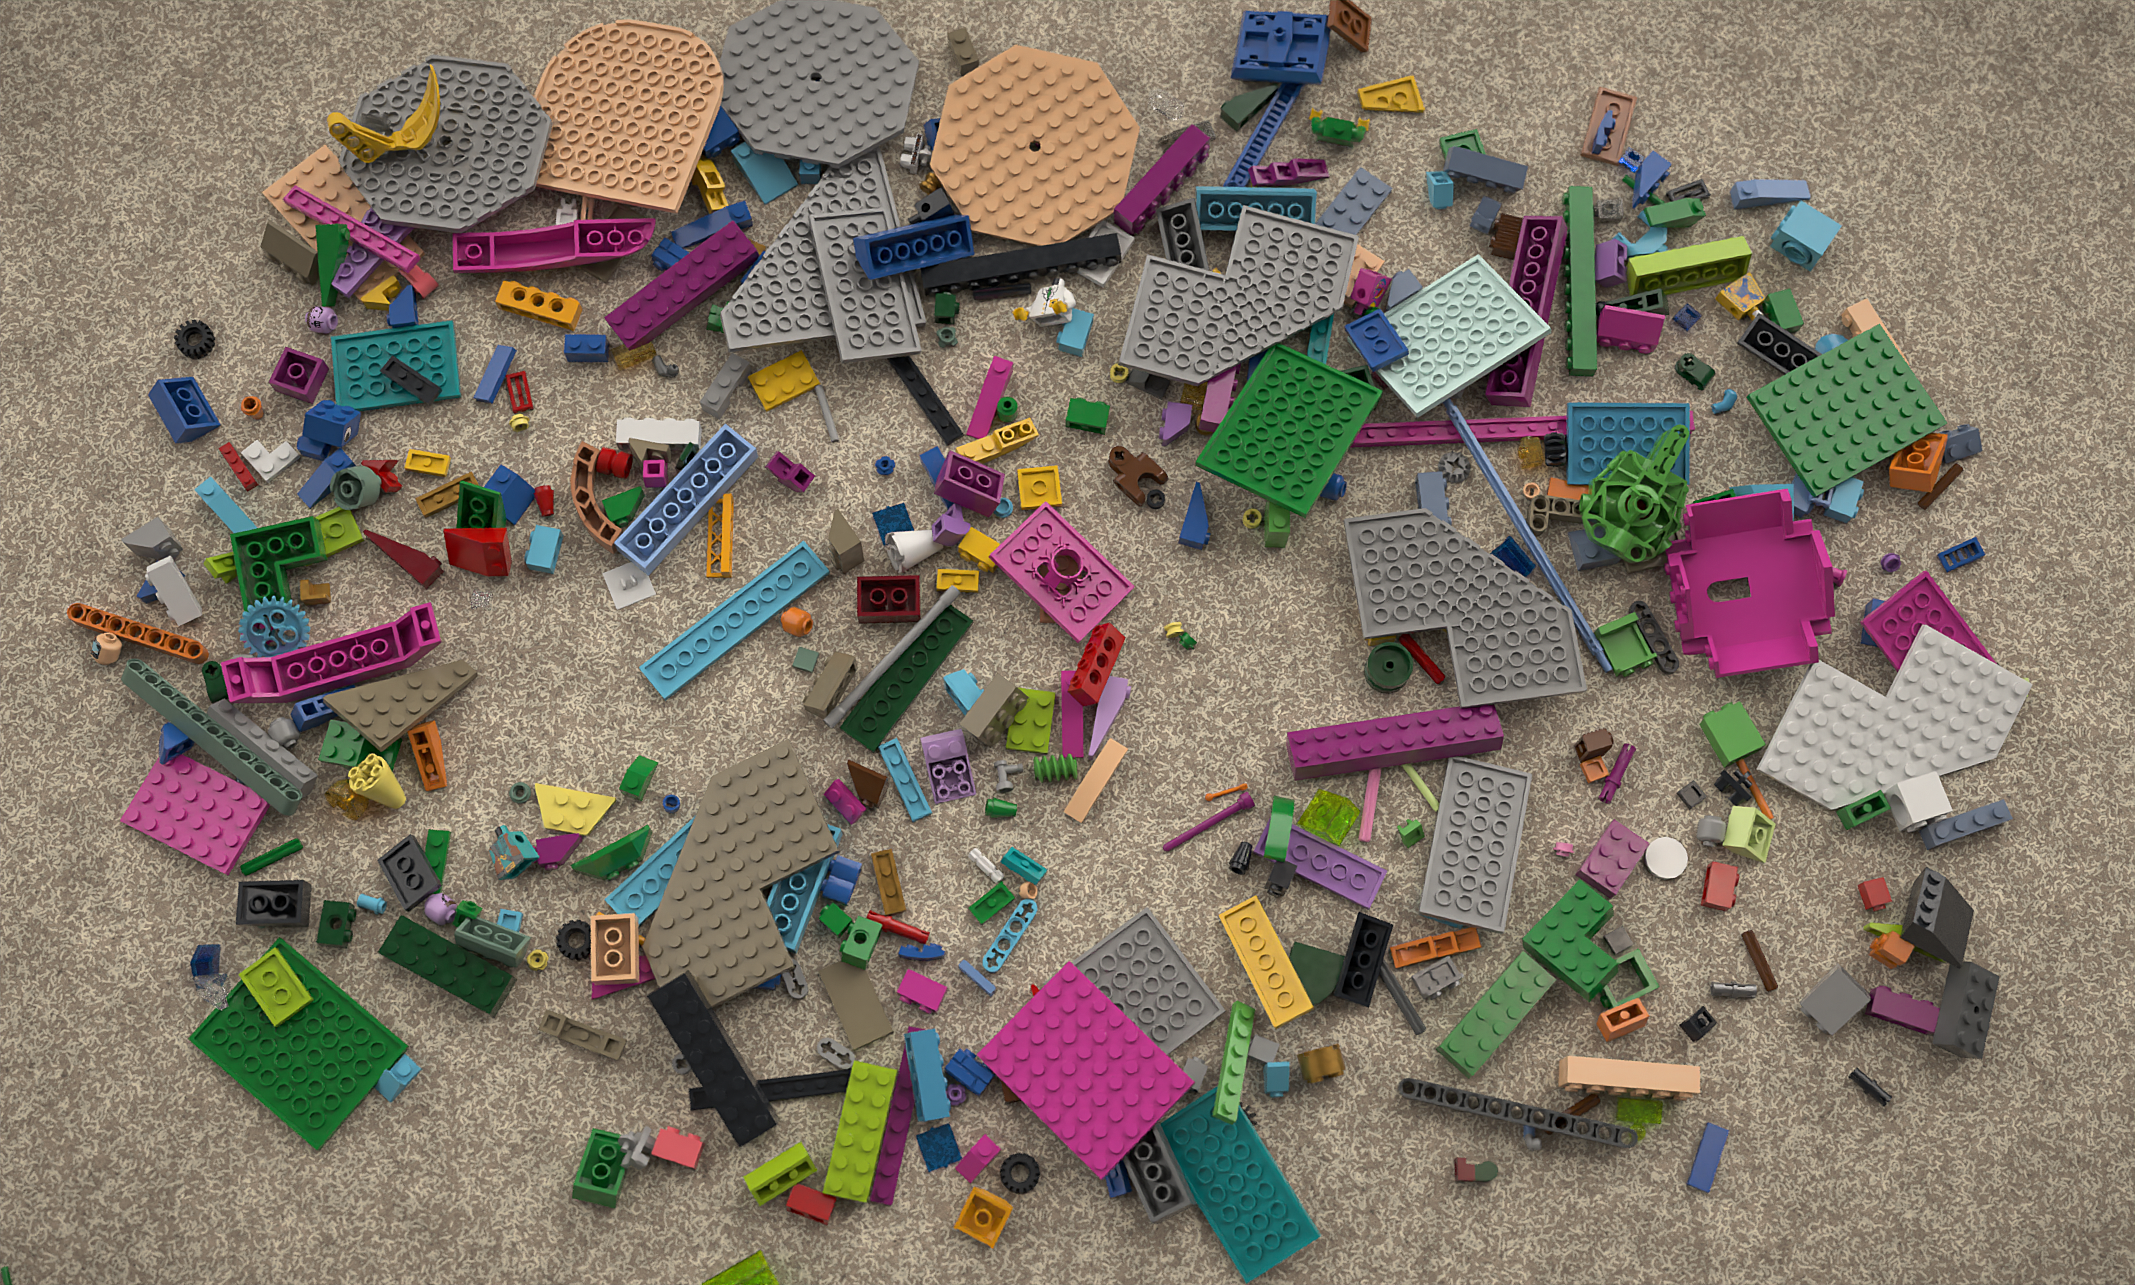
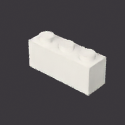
(173, 591)

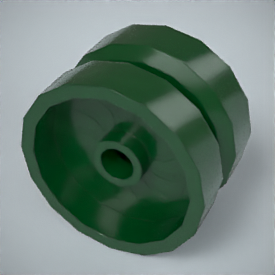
(1399, 664)

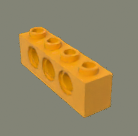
(566, 318)

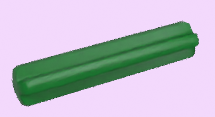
(271, 857)

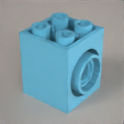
(1804, 235)

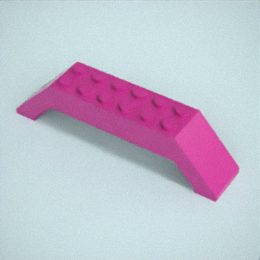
(333, 661)

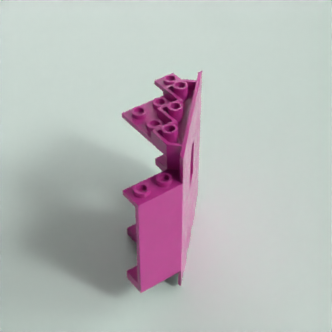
(1786, 579)

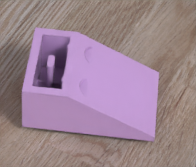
(948, 766)

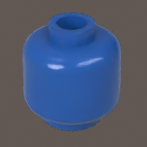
(1335, 488)

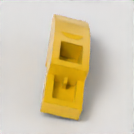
(709, 184)
(1000, 442)

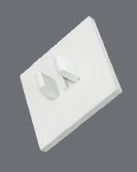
(628, 585)

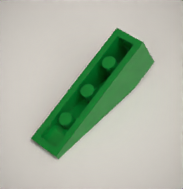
(332, 252)

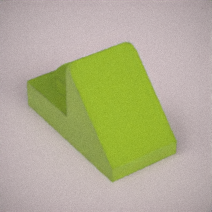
(222, 566)

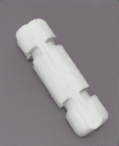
(986, 866)

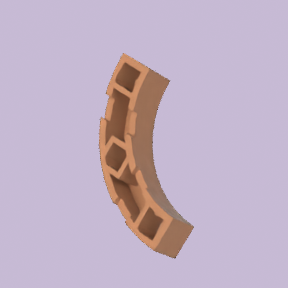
(583, 496)

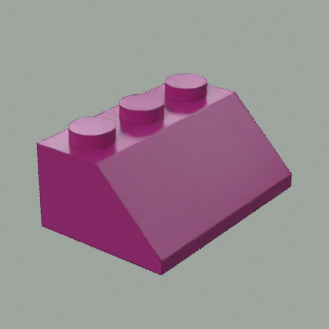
(1629, 329)

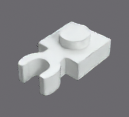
(567, 213)

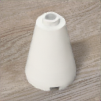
(910, 548)

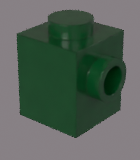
(946, 308)

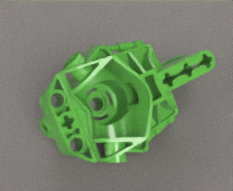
(1643, 480)

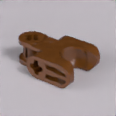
(1132, 470)

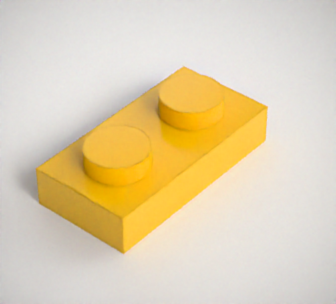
(427, 463)
(962, 579)

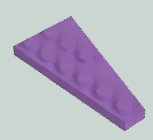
(362, 263)

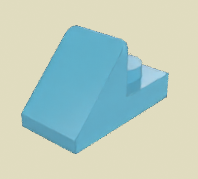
(394, 1081)

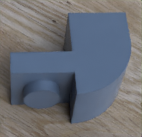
(1485, 214)

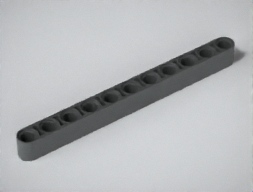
(1527, 1113)

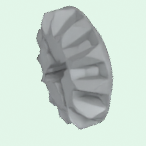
(1459, 474)

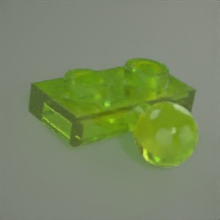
(1639, 1112)

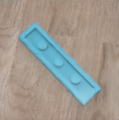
(904, 780)

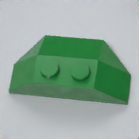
(616, 857)

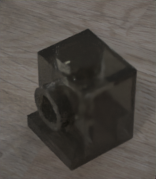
(1610, 216)

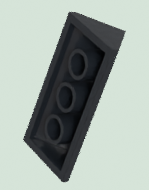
(1776, 345)
(1363, 960)

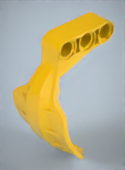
(414, 134)

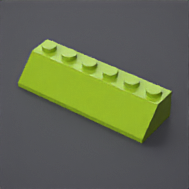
(1689, 267)

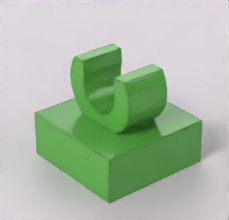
(1411, 833)

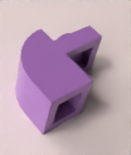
(950, 527)

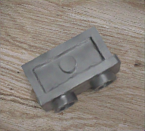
(1437, 977)

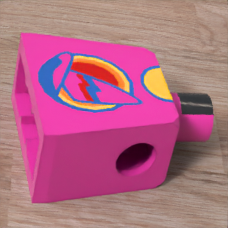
(1369, 290)

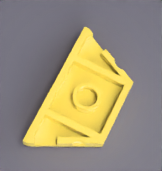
(571, 809)

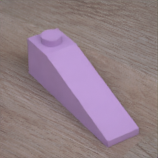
(1107, 710)

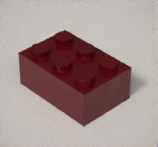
(888, 599)

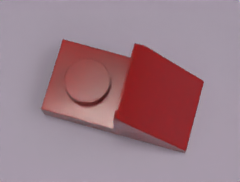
(382, 468)

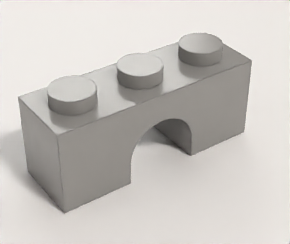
(730, 376)

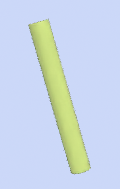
(1421, 786)

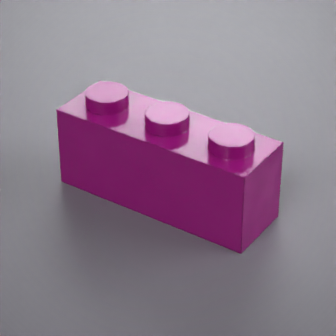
(1902, 1010)

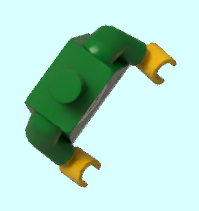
(1337, 131)

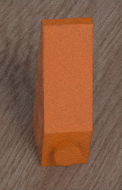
(428, 754)

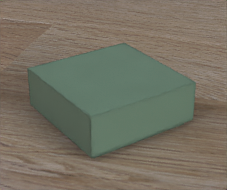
(806, 659)

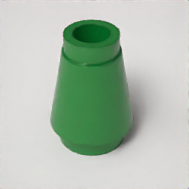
(999, 808)

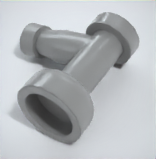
(1004, 769)

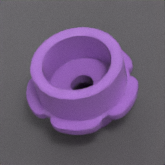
(1890, 562)
(960, 1090)

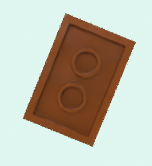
(1350, 23)

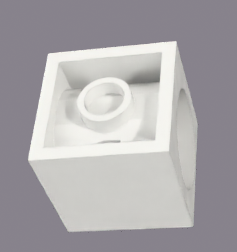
(1918, 802)

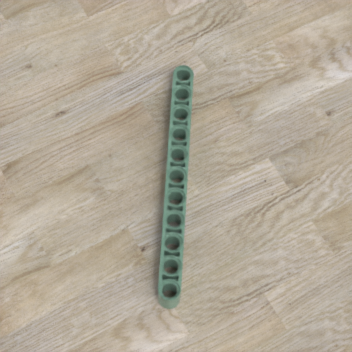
(211, 737)

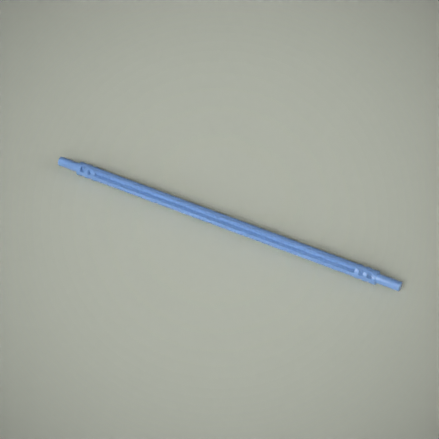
(1526, 533)

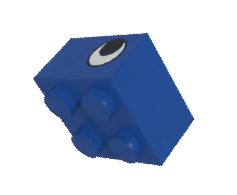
(331, 423)

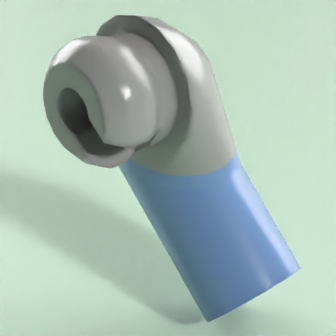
(1529, 1137)

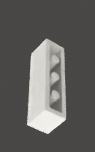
(667, 431)

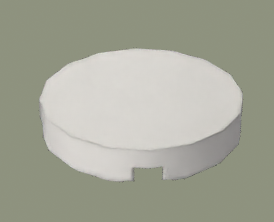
(1665, 858)

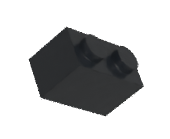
(1280, 878)

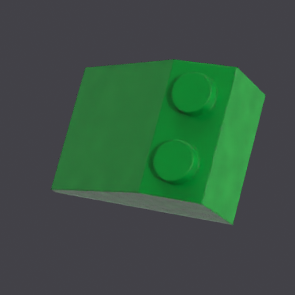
(479, 507)
(600, 1170)

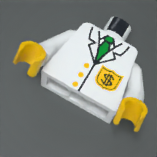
(1051, 306)

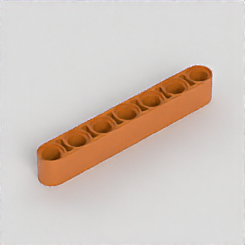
(129, 629)

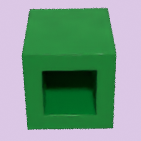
(835, 919)

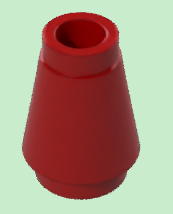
(545, 500)

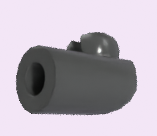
(665, 370)

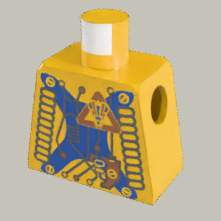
(1742, 297)

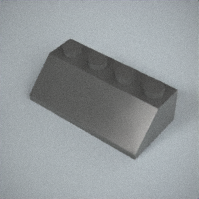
(1182, 234)

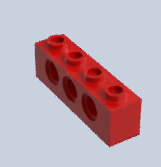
(1096, 664)

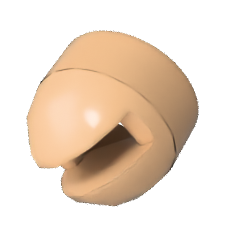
(1527, 488)
(1024, 890)

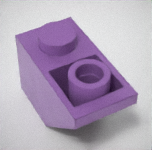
(1176, 421)

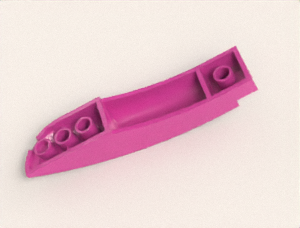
(550, 246)

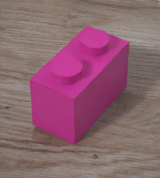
(921, 991)

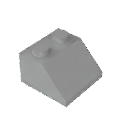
(153, 541)

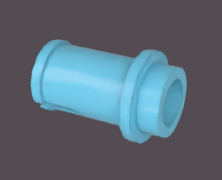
(372, 903)

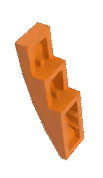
(1435, 947)

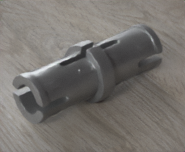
(1733, 990)

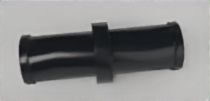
(1870, 1086)

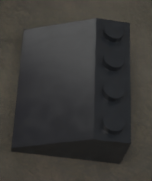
(1937, 918)

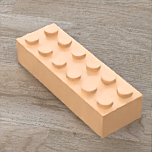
(1629, 1077)

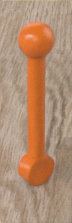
(1209, 797)

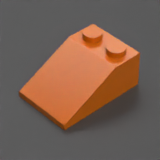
(1918, 464)

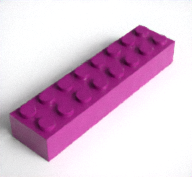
(682, 287)

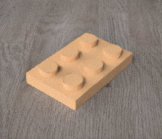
(1362, 259)

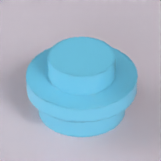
(1004, 508)

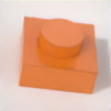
(1594, 769)

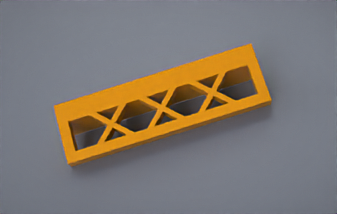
(727, 538)

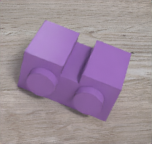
(1610, 263)

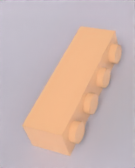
(1863, 317)

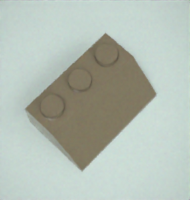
(290, 253)
(844, 544)
(830, 684)

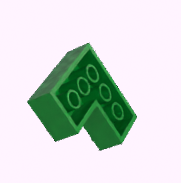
(269, 551)
(1565, 944)

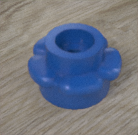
(885, 470)

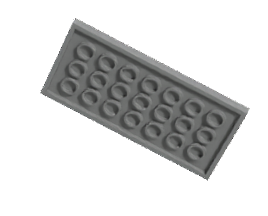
(867, 315)
(1475, 844)

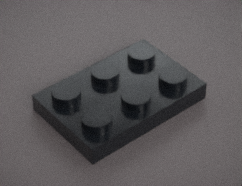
(409, 873)

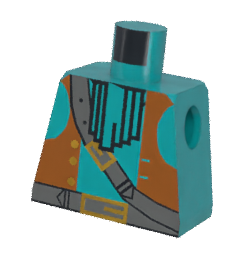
(511, 853)

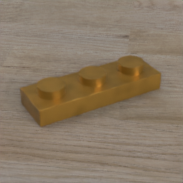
(443, 496)
(888, 882)

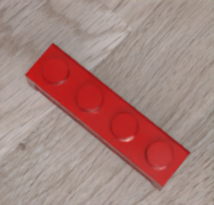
(238, 466)

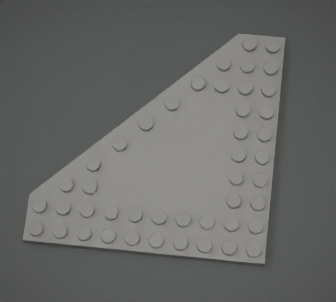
(785, 291)

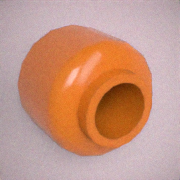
(796, 622)

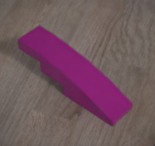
(1288, 173)

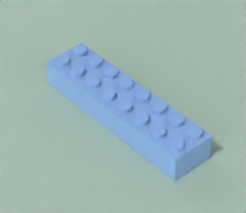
(686, 499)

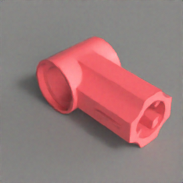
(421, 281)

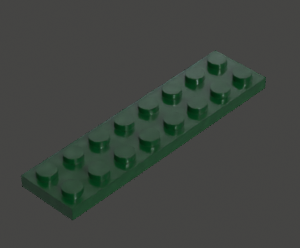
(905, 679)

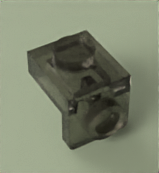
(375, 123)

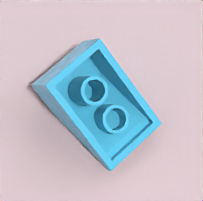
(764, 172)

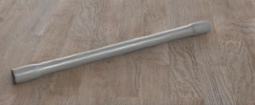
(840, 711)

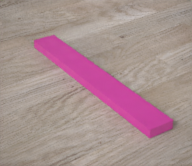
(359, 232)

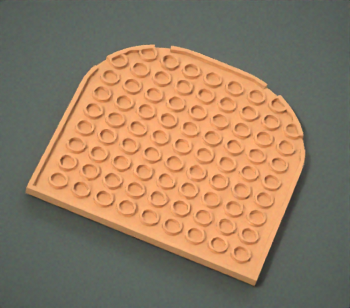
(629, 113)

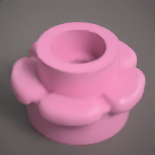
(1563, 849)

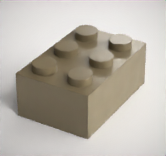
(994, 710)

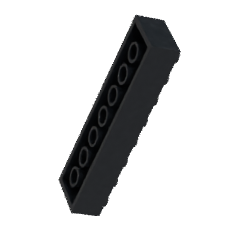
(714, 1058)

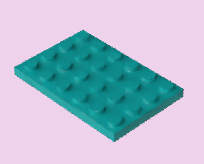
(423, 347)

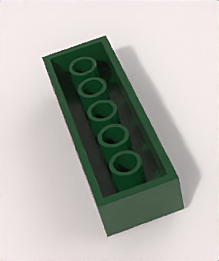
(447, 966)

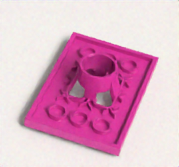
(1035, 545)

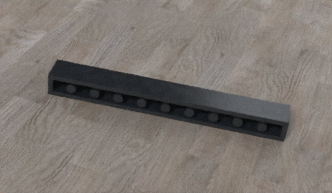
(1021, 264)

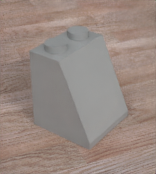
(1834, 1000)

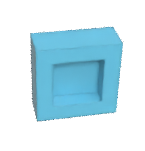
(510, 919)

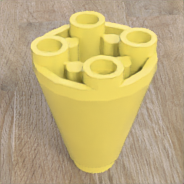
(377, 782)

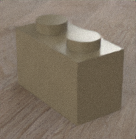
(962, 51)

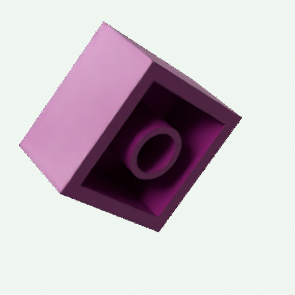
(299, 375)

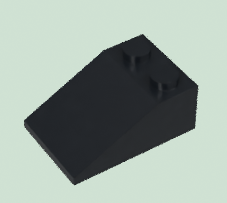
(274, 903)

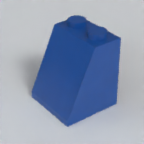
(722, 135)

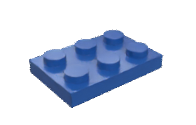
(1376, 340)

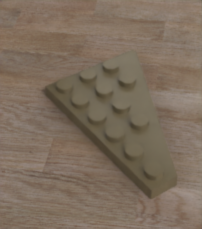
(395, 705)

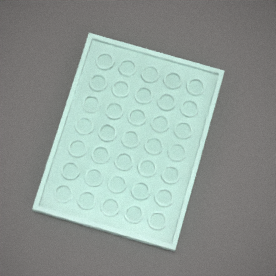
(1457, 334)

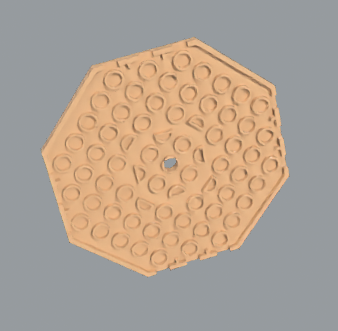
(1043, 100)

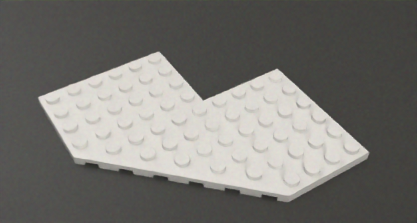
(1937, 716)

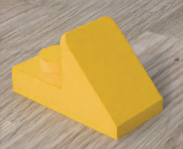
(377, 298)

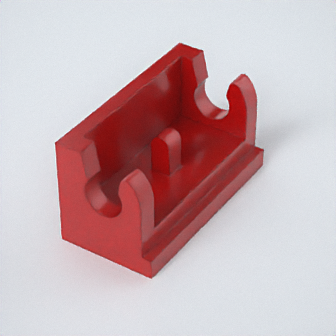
(811, 1204)

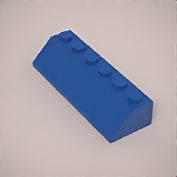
(914, 246)

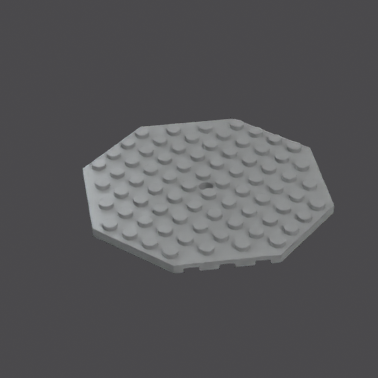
(833, 121)
(489, 164)

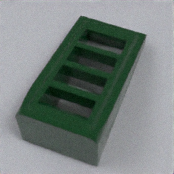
(686, 456)

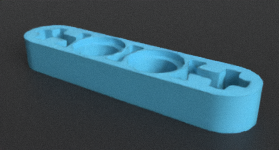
(1007, 934)

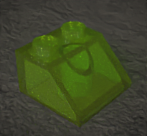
(1329, 816)

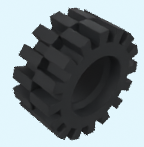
(192, 328)
(564, 935)
(1020, 1159)

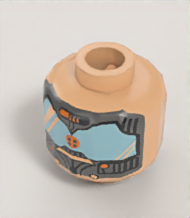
(106, 648)

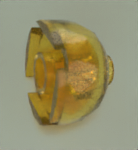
(344, 797)

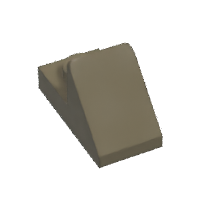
(648, 450)

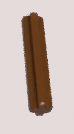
(1940, 486)
(1759, 960)
(1578, 1109)

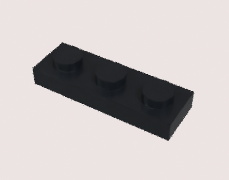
(411, 380)

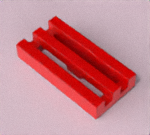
(522, 407)

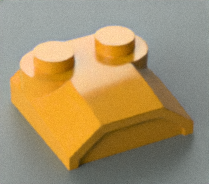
(984, 1216)

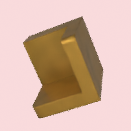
(314, 593)

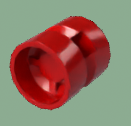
(611, 462)

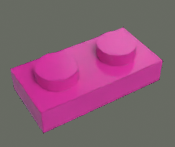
(845, 801)

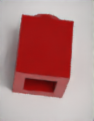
(1875, 894)

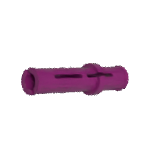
(1612, 781)

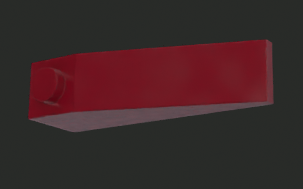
(414, 562)

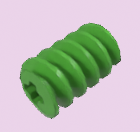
(1055, 768)

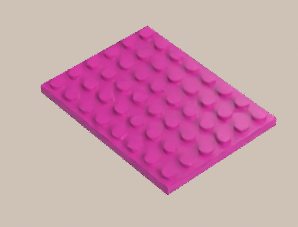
(1085, 1069)

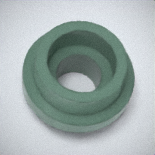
(520, 786)

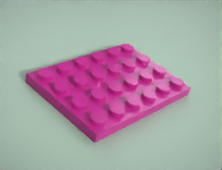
(1918, 603)
(196, 812)

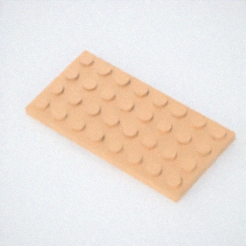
(327, 180)

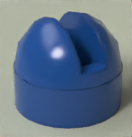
(671, 800)

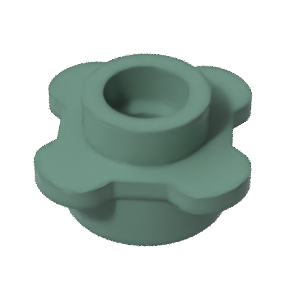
(942, 333)

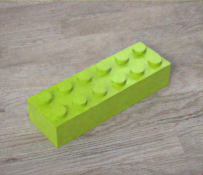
(860, 1131)

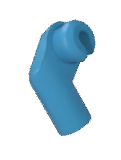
(1729, 400)

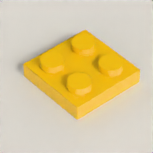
(1038, 486)

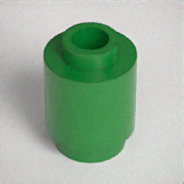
(1007, 409)

